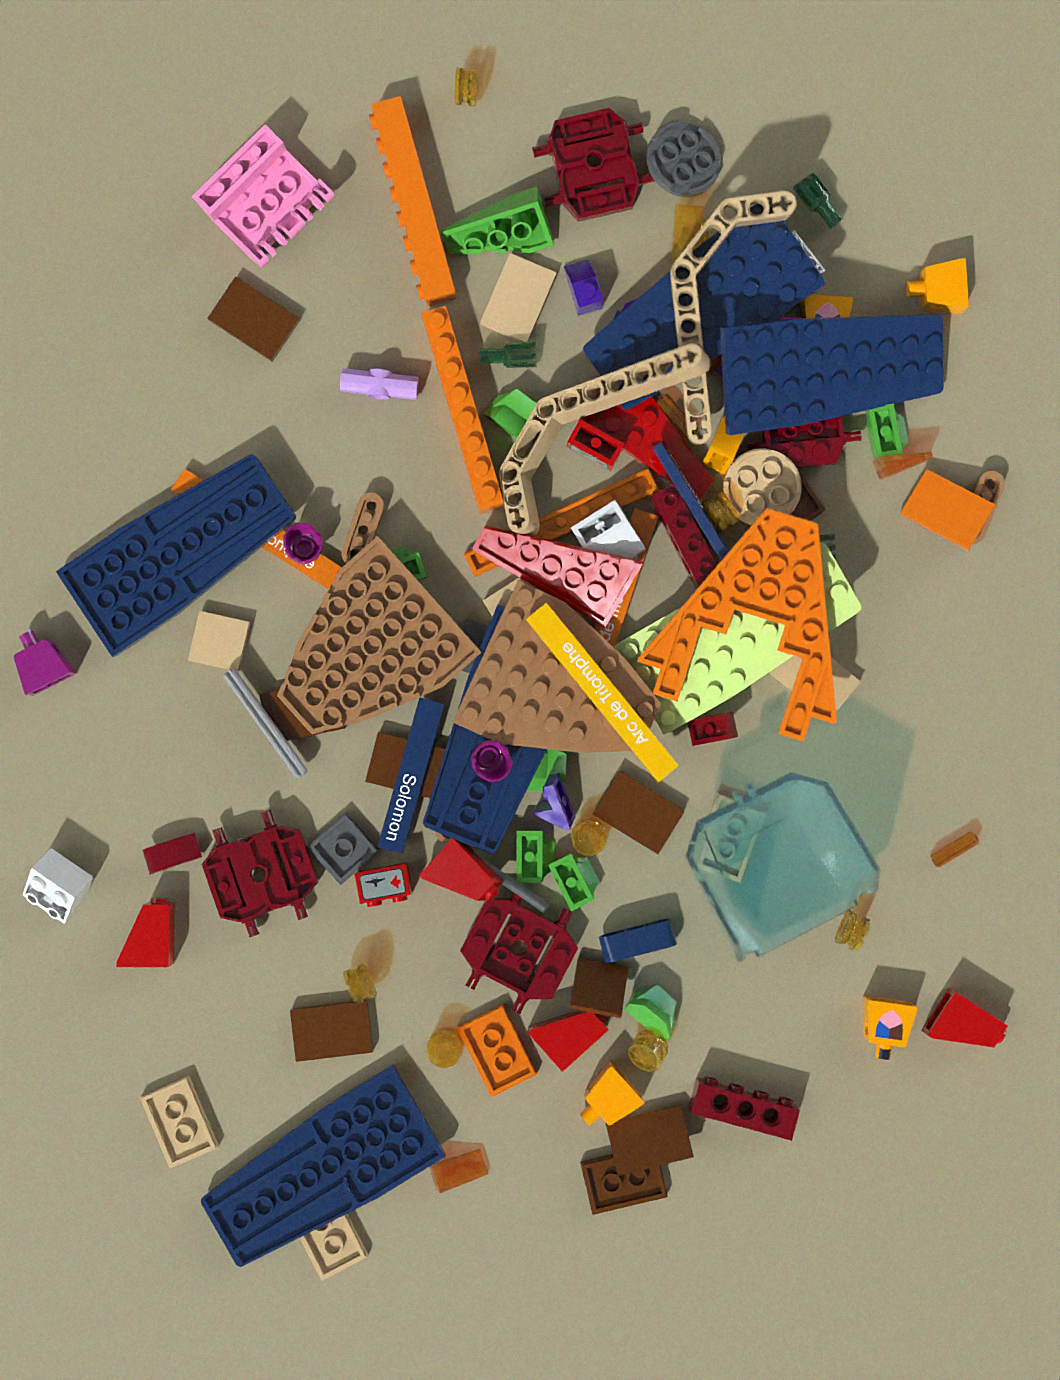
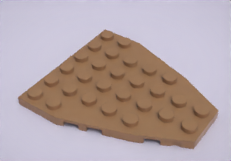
(372, 645)
(532, 700)

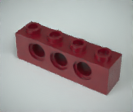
(683, 534)
(780, 1125)

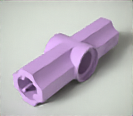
(379, 384)

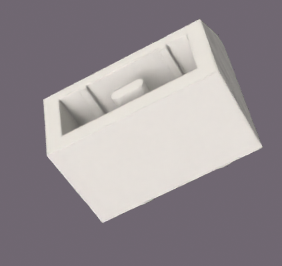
(609, 532)
(57, 885)

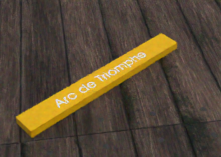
(602, 692)

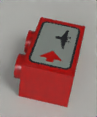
(595, 445)
(383, 884)

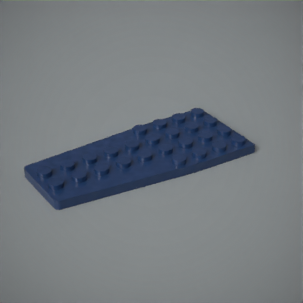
(747, 281)
(826, 368)
(175, 553)
(465, 803)
(324, 1168)

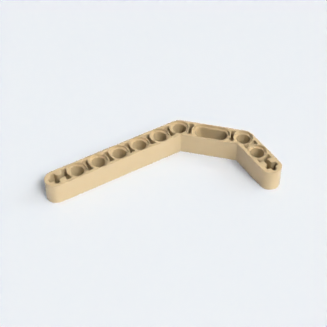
(688, 286)
(523, 517)

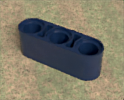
(637, 940)

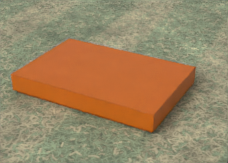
(947, 509)
(497, 1050)

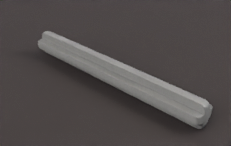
(265, 723)

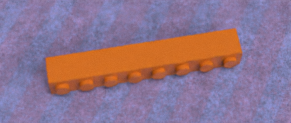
(413, 200)
(462, 409)

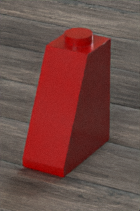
(462, 872)
(151, 936)
(964, 1022)
(568, 1035)

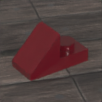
(712, 728)

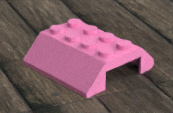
(262, 196)

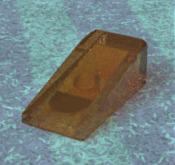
(892, 465)
(458, 1170)

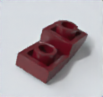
(172, 853)

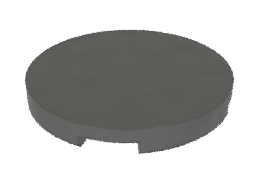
(683, 159)

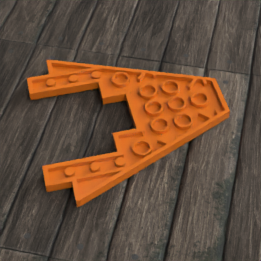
(772, 576)

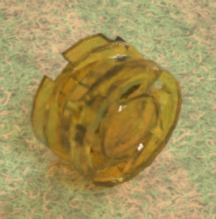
(462, 86)
(721, 511)
(589, 837)
(852, 930)
(360, 984)
(444, 1047)
(648, 1051)

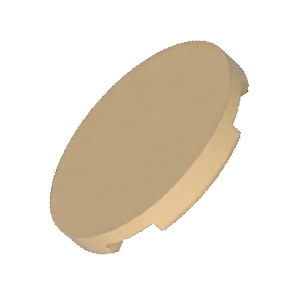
(760, 482)

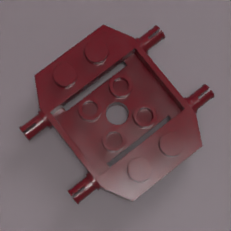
(599, 135)
(812, 452)
(259, 852)
(514, 969)

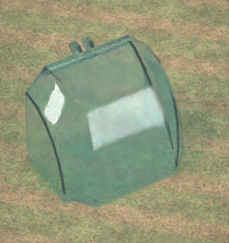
(799, 869)

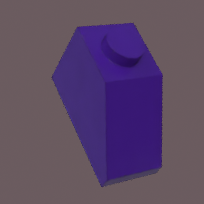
(584, 287)

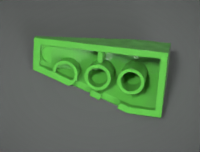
(507, 225)

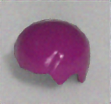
(302, 543)
(491, 760)

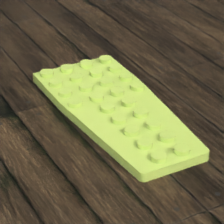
(733, 661)

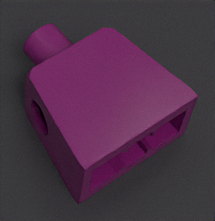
(41, 664)

